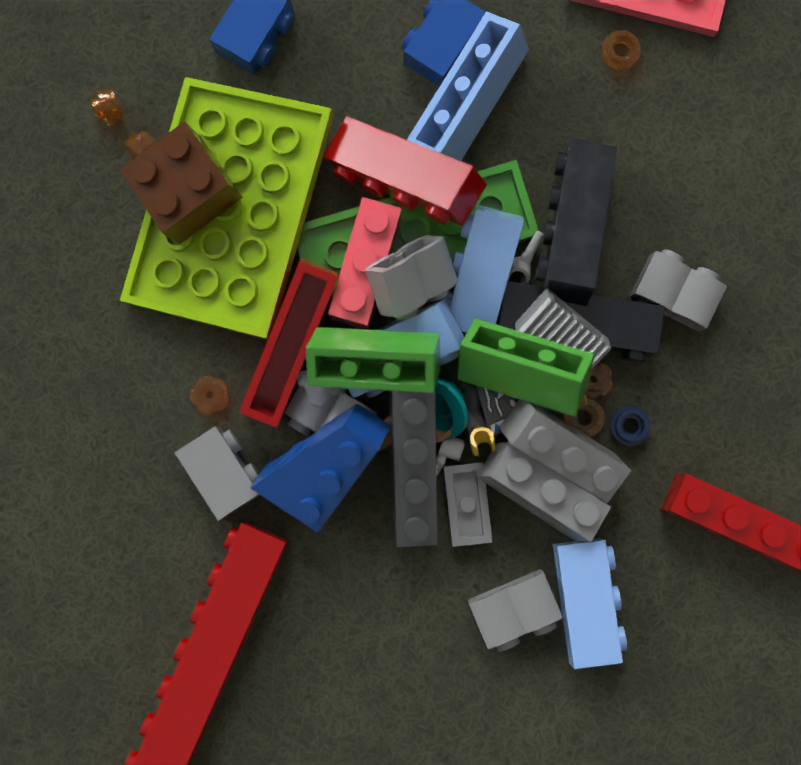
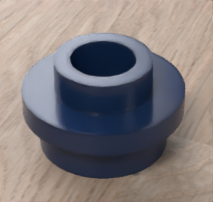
(642, 423)

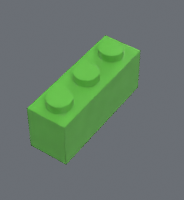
(373, 359)
(525, 366)

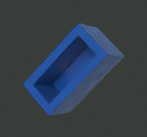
(250, 30)
(440, 37)

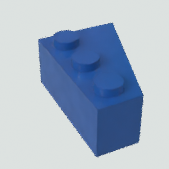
(322, 469)

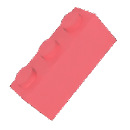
(370, 241)

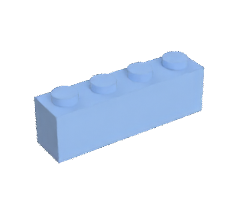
(471, 87)

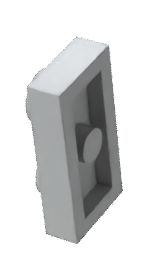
(467, 505)

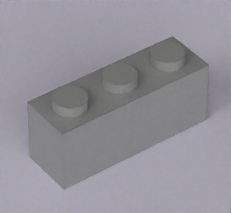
(564, 449)
(544, 492)

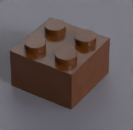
(181, 183)

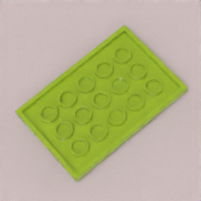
(241, 260)

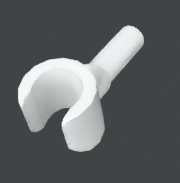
(523, 263)
(449, 449)

